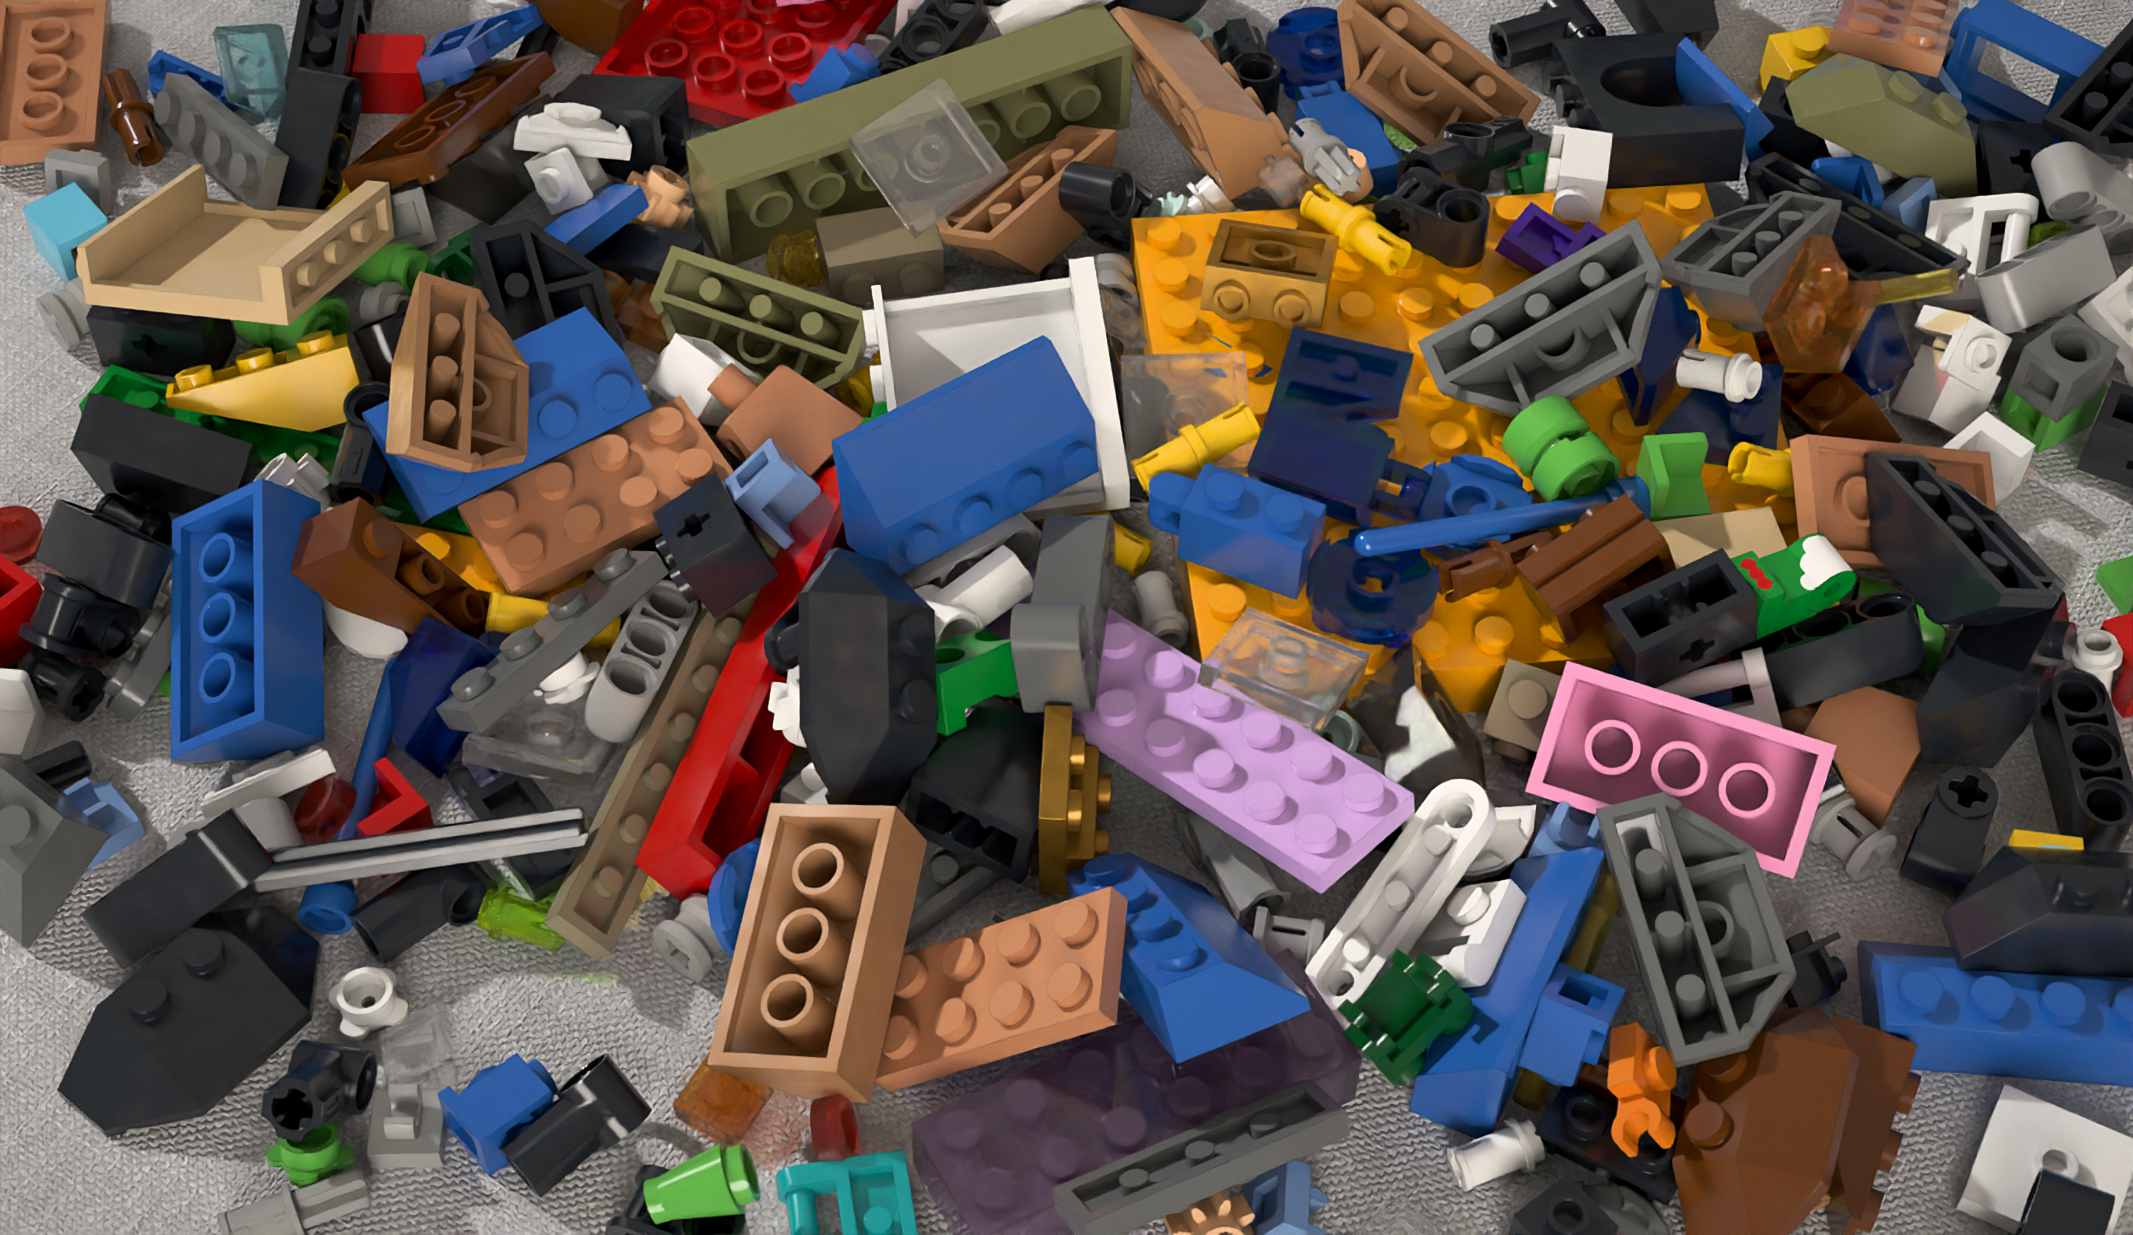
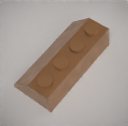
(1202, 100)
(819, 950)

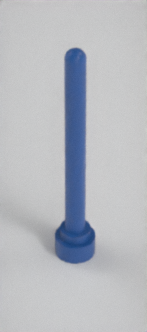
(1498, 522)
(328, 905)

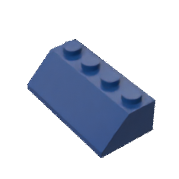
(576, 393)
(964, 457)
(244, 629)
(1188, 959)
(1998, 1019)
(1475, 1070)

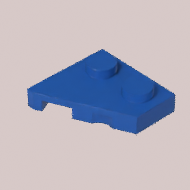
(462, 49)

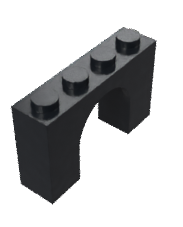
(1626, 90)

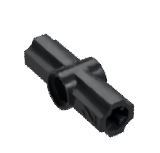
(1473, 151)

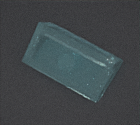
(253, 66)

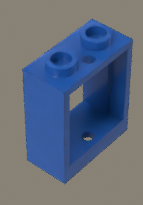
(2024, 35)

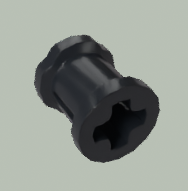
(63, 682)

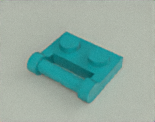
(869, 1190)

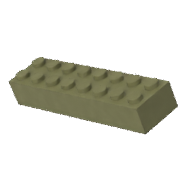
(1017, 88)

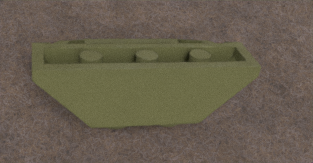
(1888, 121)
(759, 319)

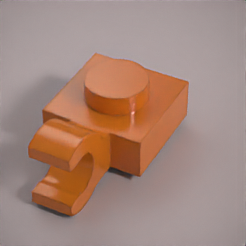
(1642, 1082)

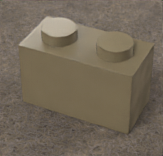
(877, 250)

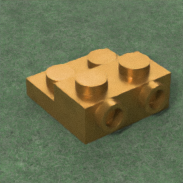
(1269, 274)
(1069, 802)

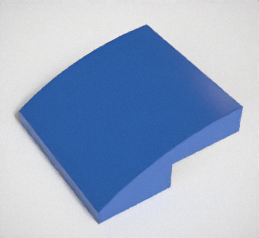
(1704, 83)
(599, 218)

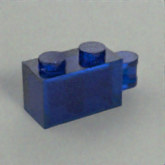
(1336, 465)

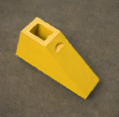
(284, 389)

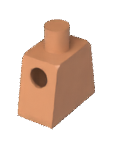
(781, 408)
(1873, 741)

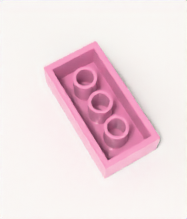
(1630, 741)

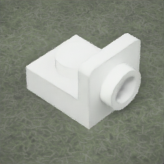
(565, 179)
(1970, 345)

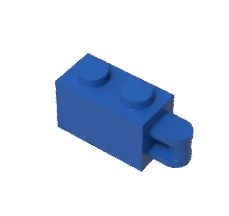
(1355, 126)
(1239, 526)

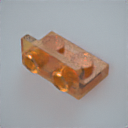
(1818, 311)

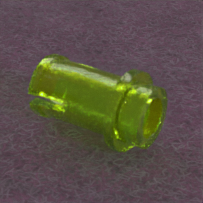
(517, 918)

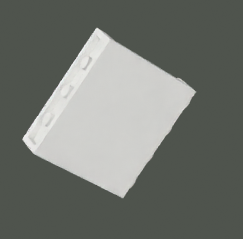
(950, 334)

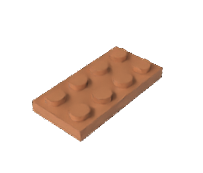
(1896, 32)
(52, 76)
(1833, 488)
(591, 499)
(1005, 989)

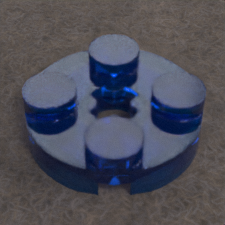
(1292, 46)
(1366, 616)

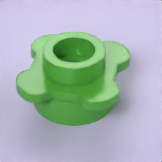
(313, 1157)

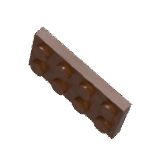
(450, 124)

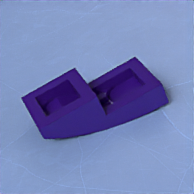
(1541, 240)

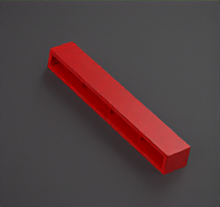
(735, 750)

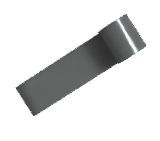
(1063, 629)

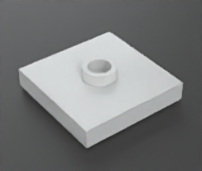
(2036, 1134)

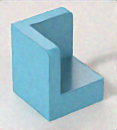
(61, 224)

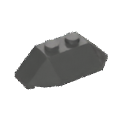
(1741, 257)
(1553, 330)
(1696, 926)

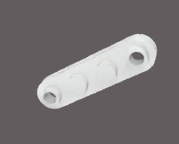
(1403, 891)

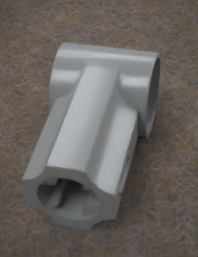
(1238, 871)

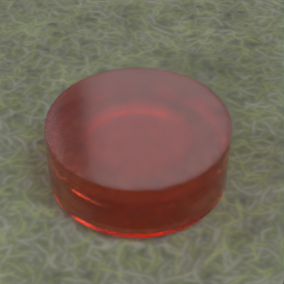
(19, 533)
(325, 807)
(834, 1128)

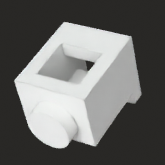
(1578, 173)

